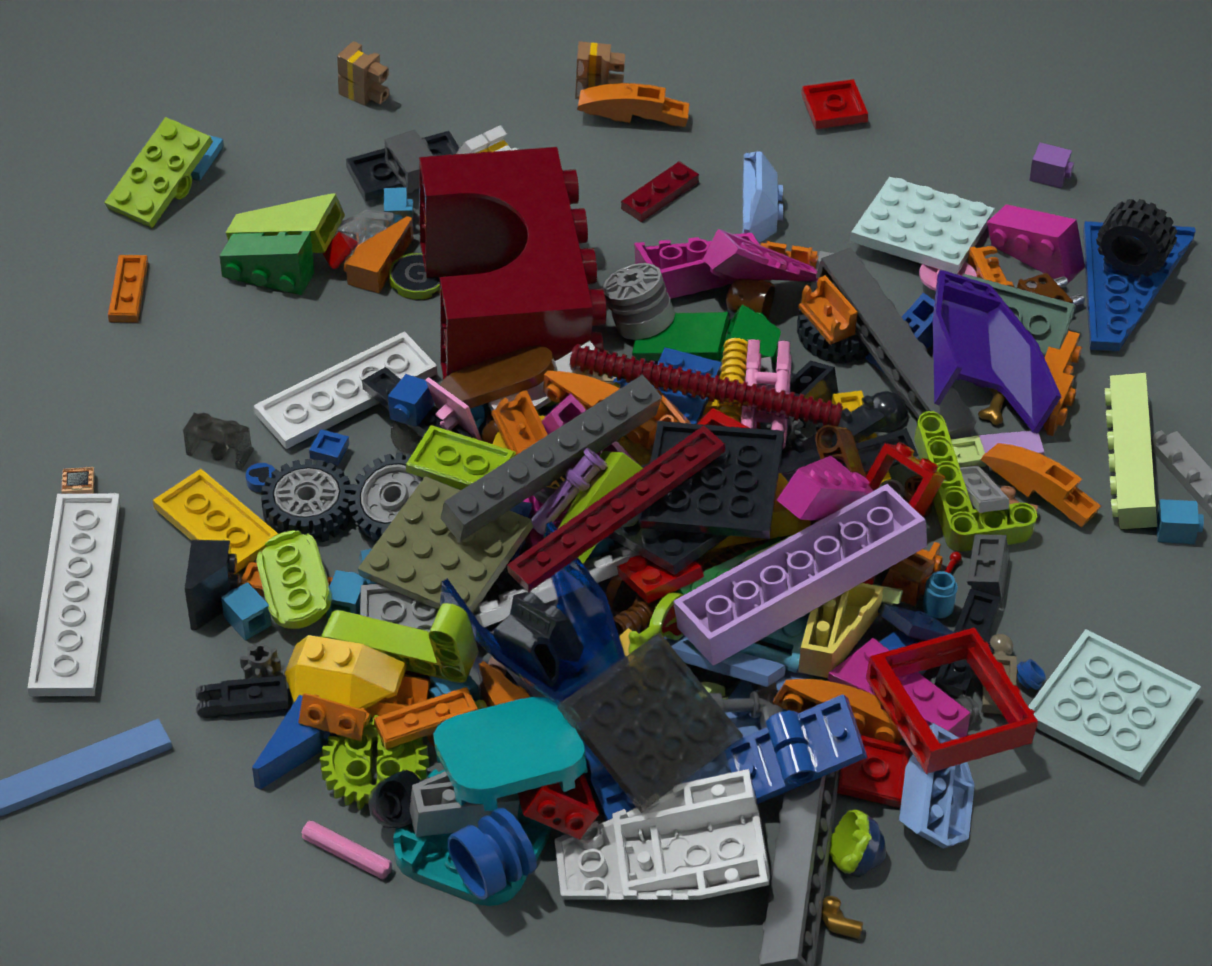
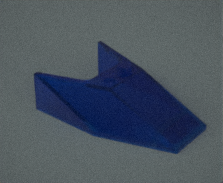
(590, 615)

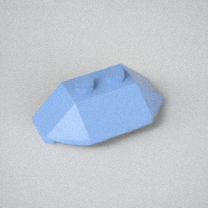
(760, 196)
(938, 802)

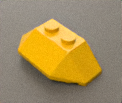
(343, 672)

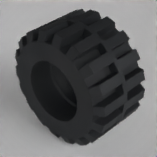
(1138, 220)

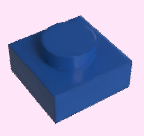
(329, 447)

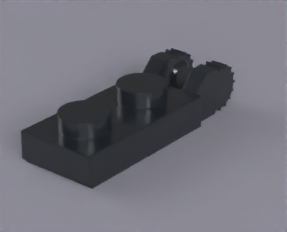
(242, 696)

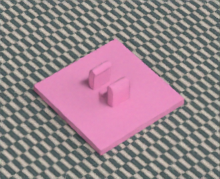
(452, 410)

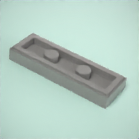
(983, 491)

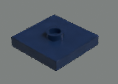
(913, 624)

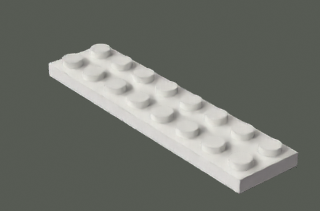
(74, 595)

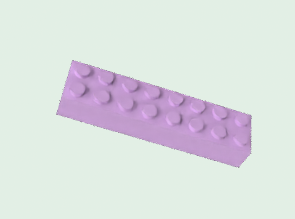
(800, 574)

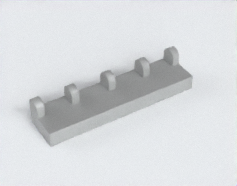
(1185, 466)

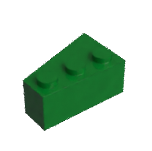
(269, 261)

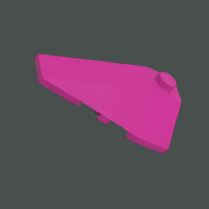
(747, 260)

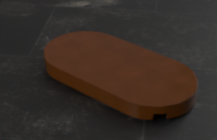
(500, 376)

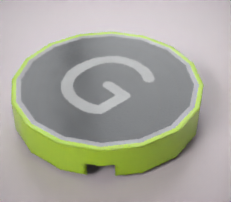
(410, 279)

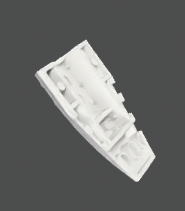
(685, 846)

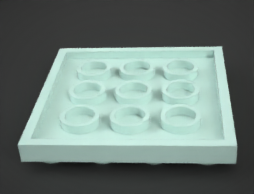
(922, 225)
(1112, 704)

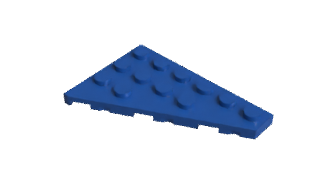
(1120, 300)

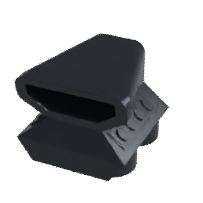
(538, 637)

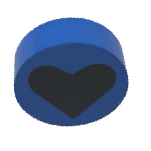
(257, 475)

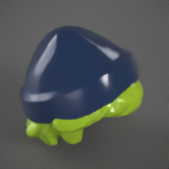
(857, 844)

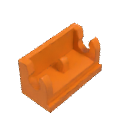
(987, 268)
(829, 311)
(519, 422)

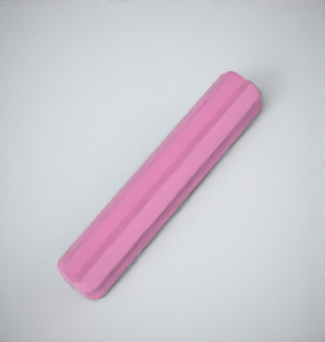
(346, 849)

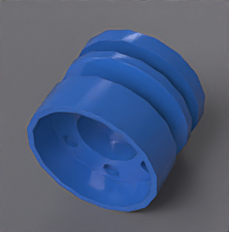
(492, 853)

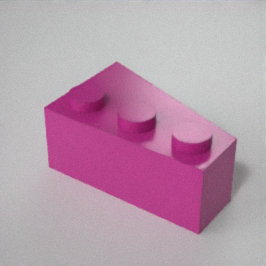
(1039, 240)

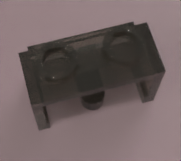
(222, 433)

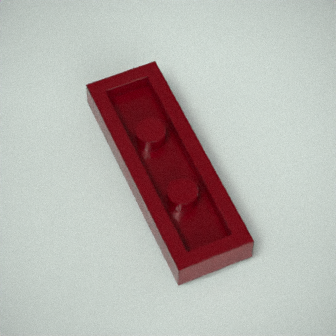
(660, 191)

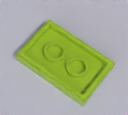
(455, 458)

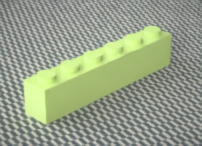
(1132, 451)

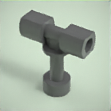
(759, 704)

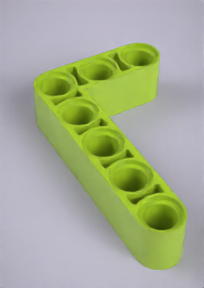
(934, 439)
(442, 652)

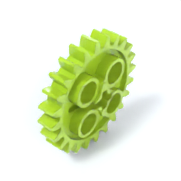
(349, 762)

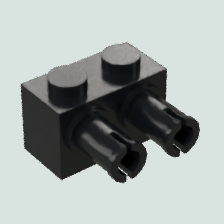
(816, 381)

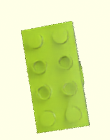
(159, 172)

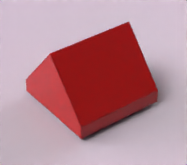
(339, 249)

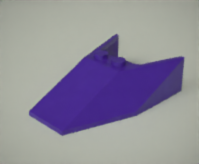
(988, 345)

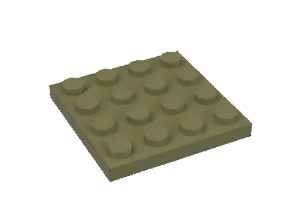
(422, 551)

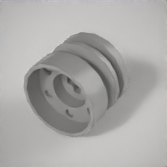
(638, 301)

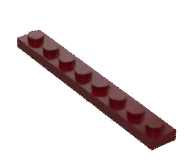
(615, 508)

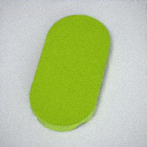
(294, 580)

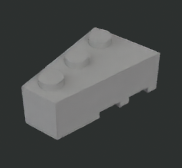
(437, 811)

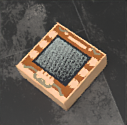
(78, 480)

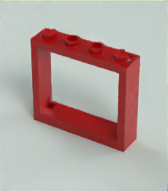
(967, 644)

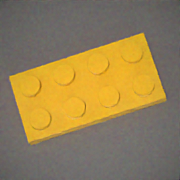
(210, 512)

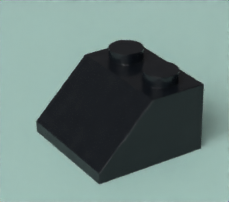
(208, 579)

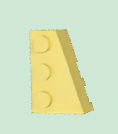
(837, 628)

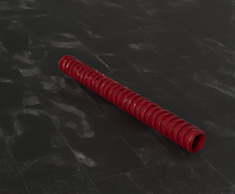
(706, 386)

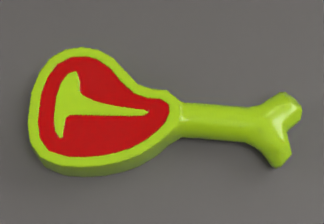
(662, 622)

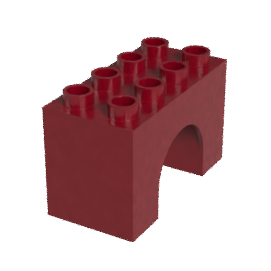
(508, 255)

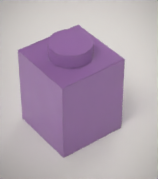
(1051, 165)

